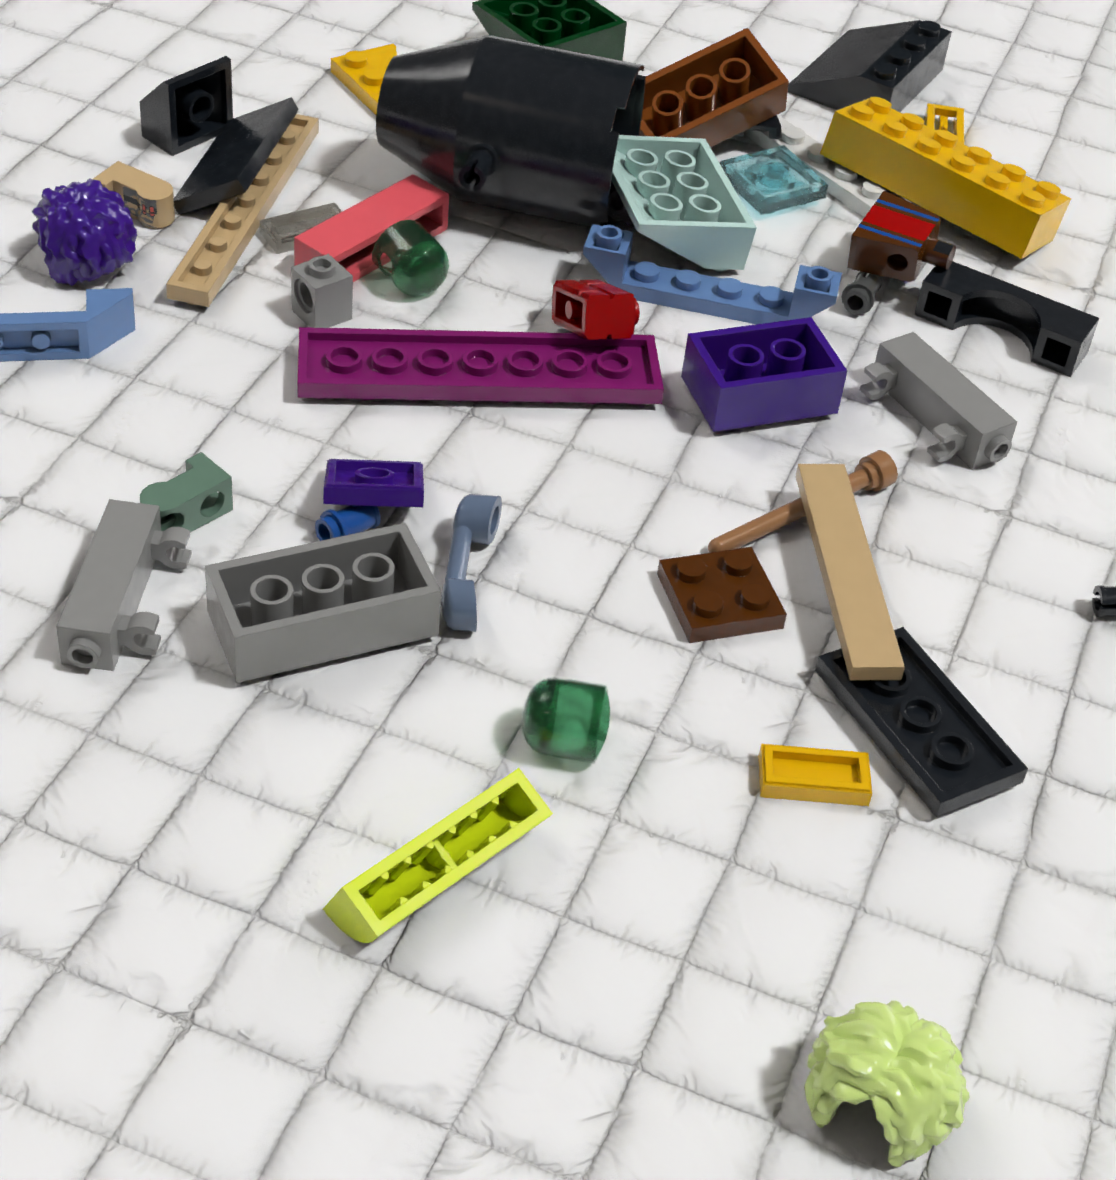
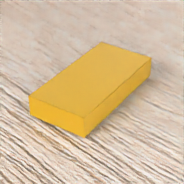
(814, 775)

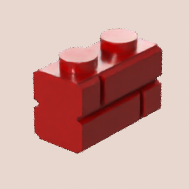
(594, 309)

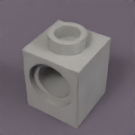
(321, 292)

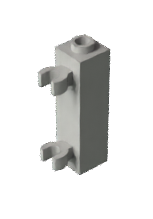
(941, 401)
(110, 585)

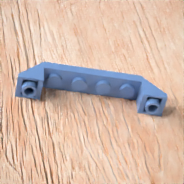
(610, 252)
(68, 333)

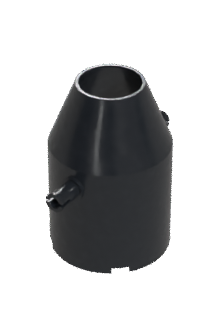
(513, 123)

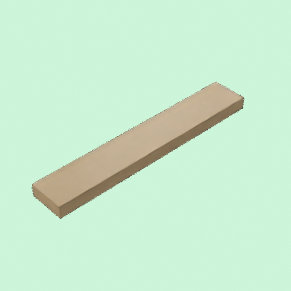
(849, 574)

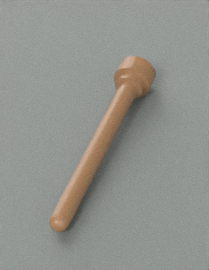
(872, 473)

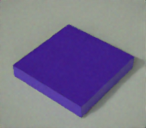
(373, 483)

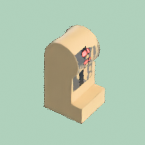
(143, 194)

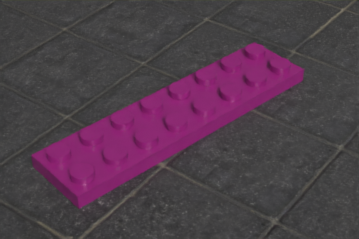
(477, 366)

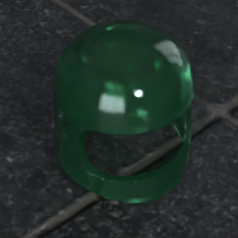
(416, 258)
(567, 719)

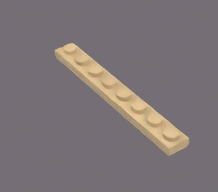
(237, 220)

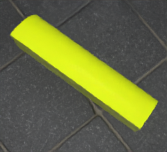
(437, 858)

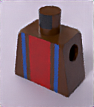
(898, 240)

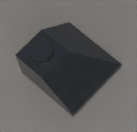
(188, 107)

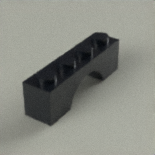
(1051, 330)

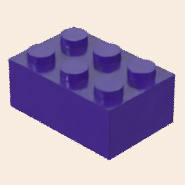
(763, 374)

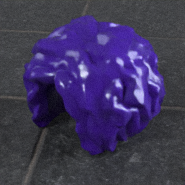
(83, 231)

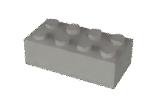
(322, 601)

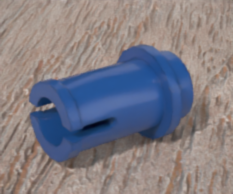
(347, 521)

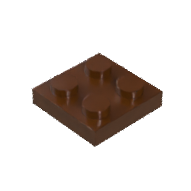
(721, 594)

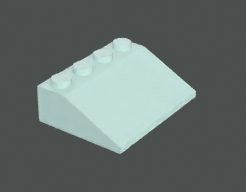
(683, 199)

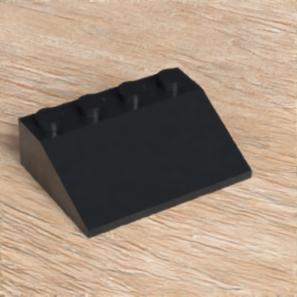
(876, 62)

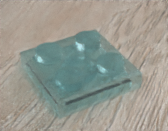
(774, 180)

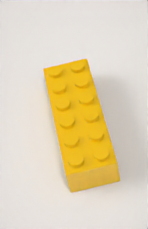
(946, 176)

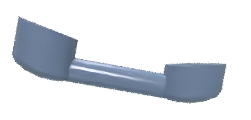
(476, 523)

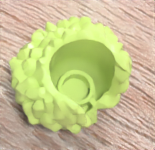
(899, 1065)

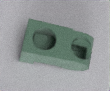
(193, 496)

